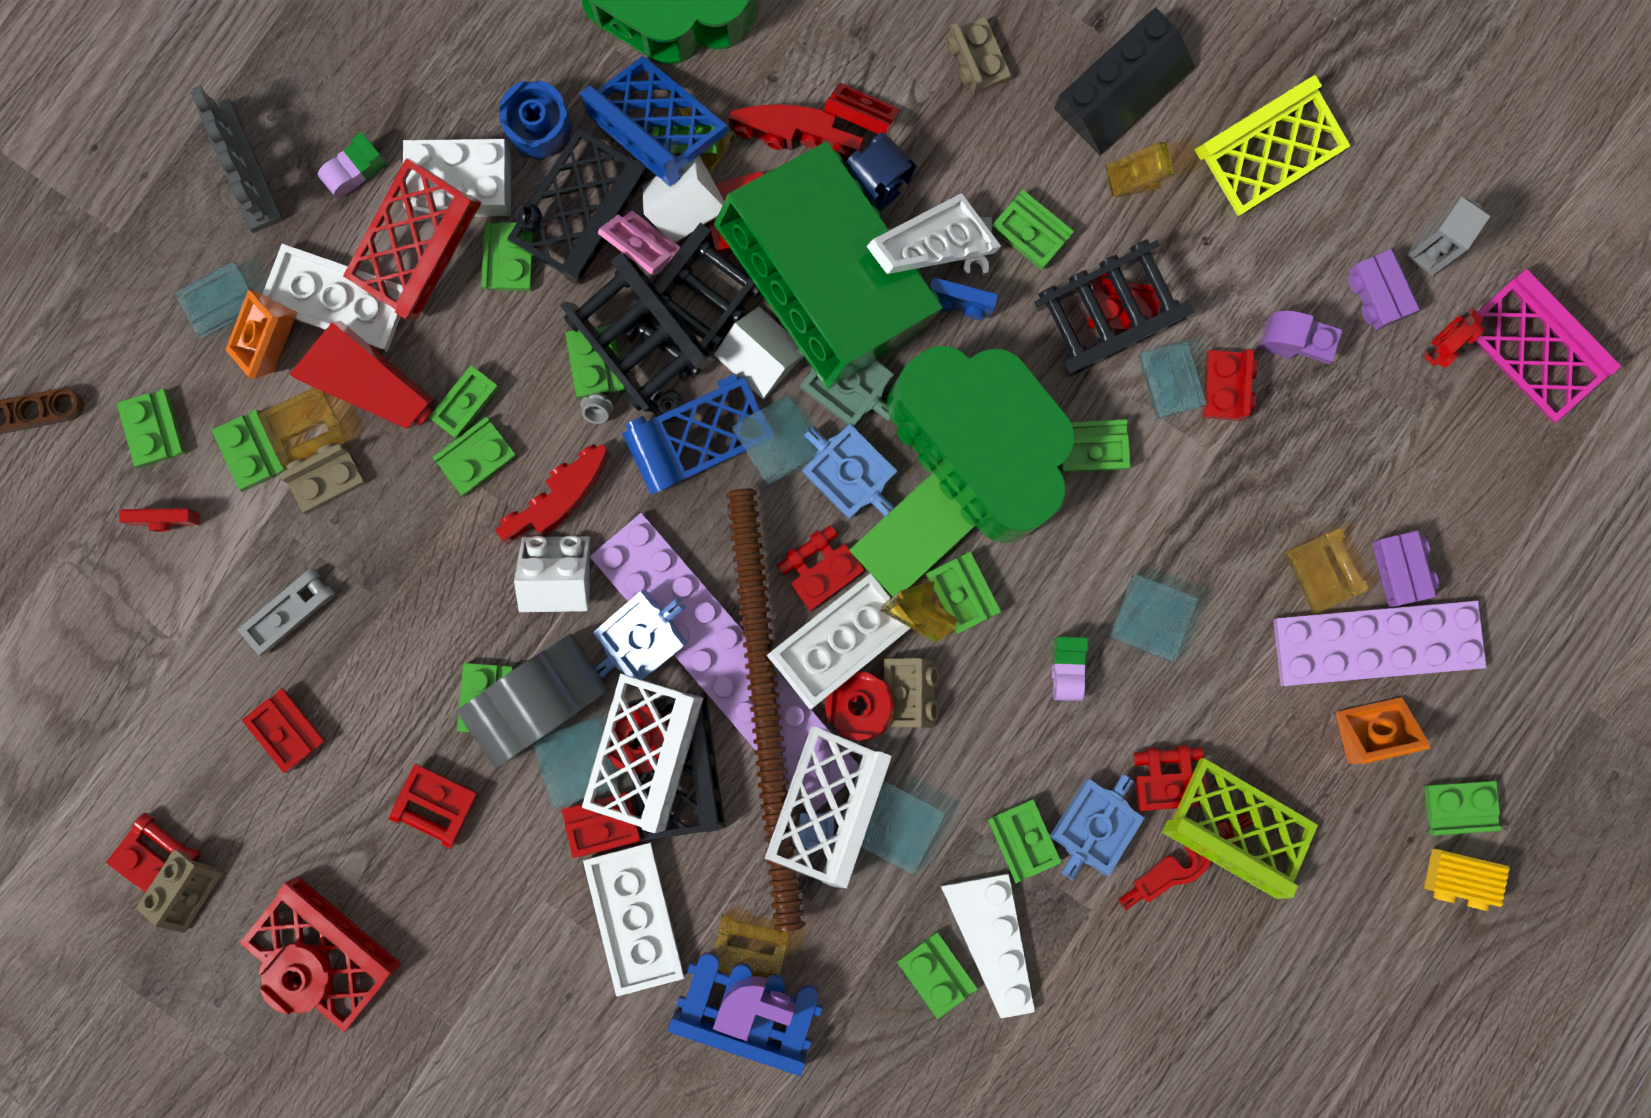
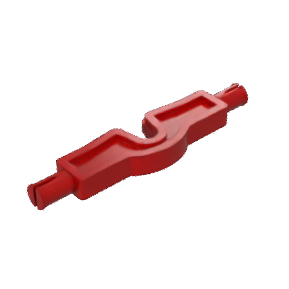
(1169, 872)

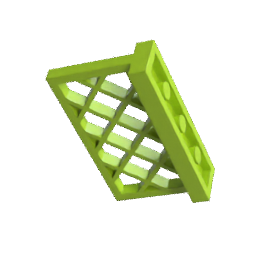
(1233, 857)

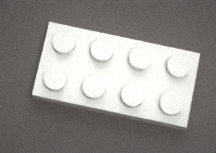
(324, 296)
(837, 642)
(633, 919)

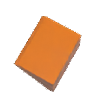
(260, 334)
(1380, 731)

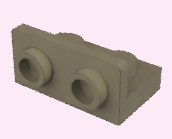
(978, 54)
(323, 476)
(913, 691)
(178, 892)

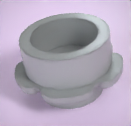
(596, 408)

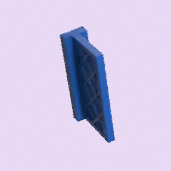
(637, 140)

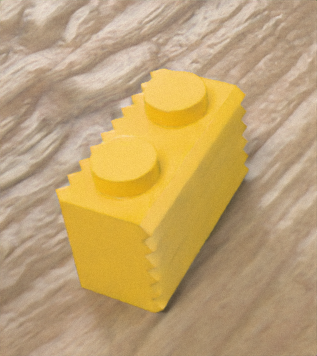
(1467, 878)

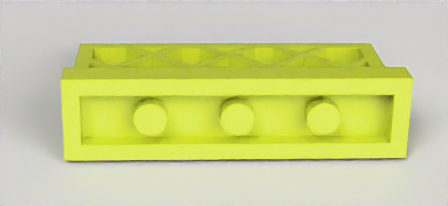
(1257, 122)

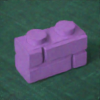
(1382, 290)
(1405, 568)

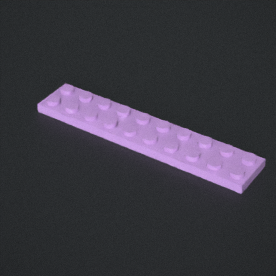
(714, 654)

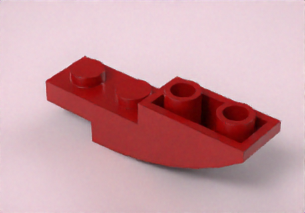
(783, 124)
(569, 489)

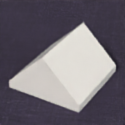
(684, 204)
(759, 352)

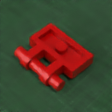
(825, 577)
(1165, 791)

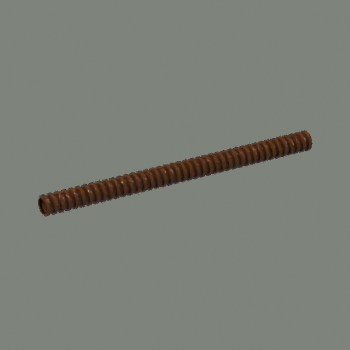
(764, 700)

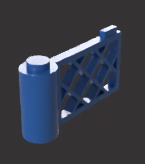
(653, 446)

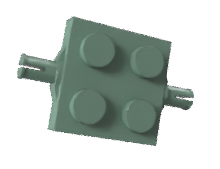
(852, 396)

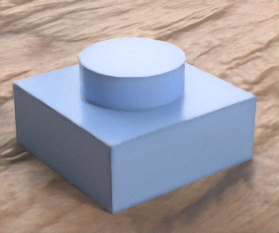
(809, 837)

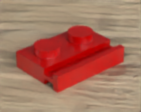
(861, 109)
(1113, 307)
(283, 730)
(595, 832)

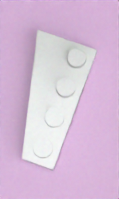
(934, 238)
(992, 933)

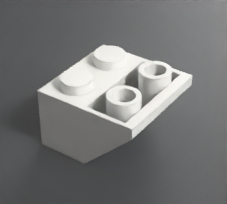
(553, 574)

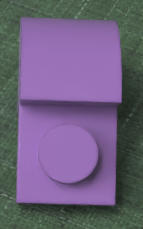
(1297, 333)
(745, 1001)

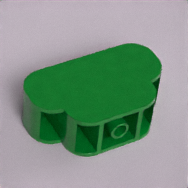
(674, 28)
(985, 436)

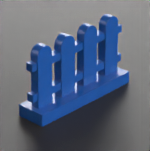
(758, 1048)

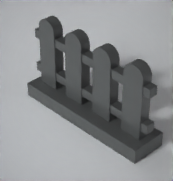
(238, 161)

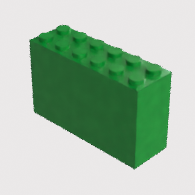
(806, 250)

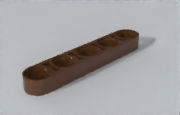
(48, 413)

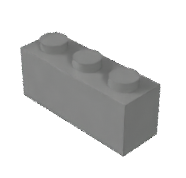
(1448, 235)

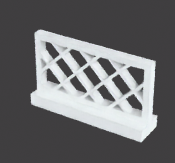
(670, 762)
(855, 816)

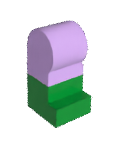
(351, 166)
(1069, 668)

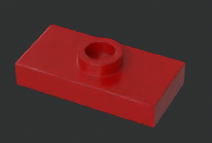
(159, 519)

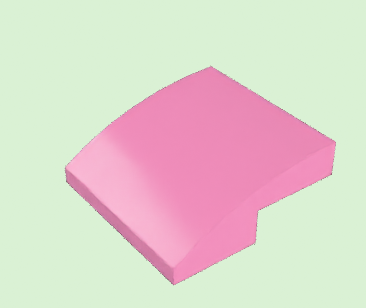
(640, 241)

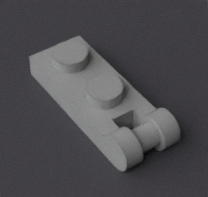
(285, 612)

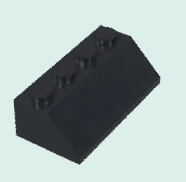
(1126, 81)

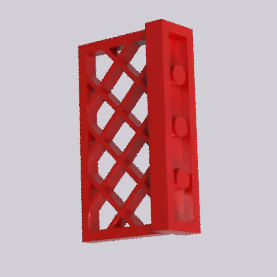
(438, 250)
(340, 932)

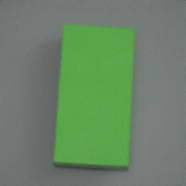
(912, 537)

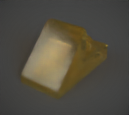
(1140, 170)
(914, 610)

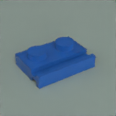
(972, 301)

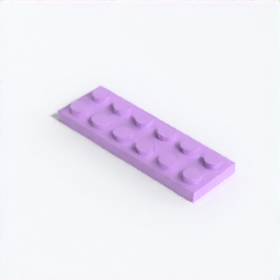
(1379, 643)

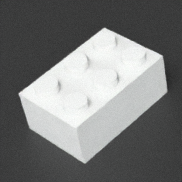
(470, 165)

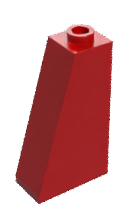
(361, 376)

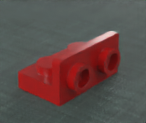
(1229, 385)

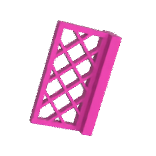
(1564, 328)

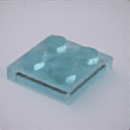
(1153, 618)
(901, 828)

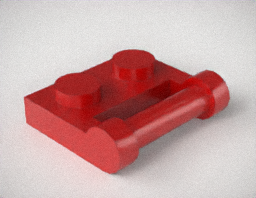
(437, 795)
(140, 862)

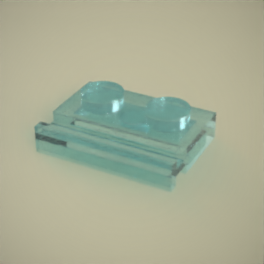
(214, 299)
(1172, 379)

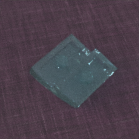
(776, 439)
(568, 761)

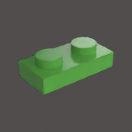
(464, 402)

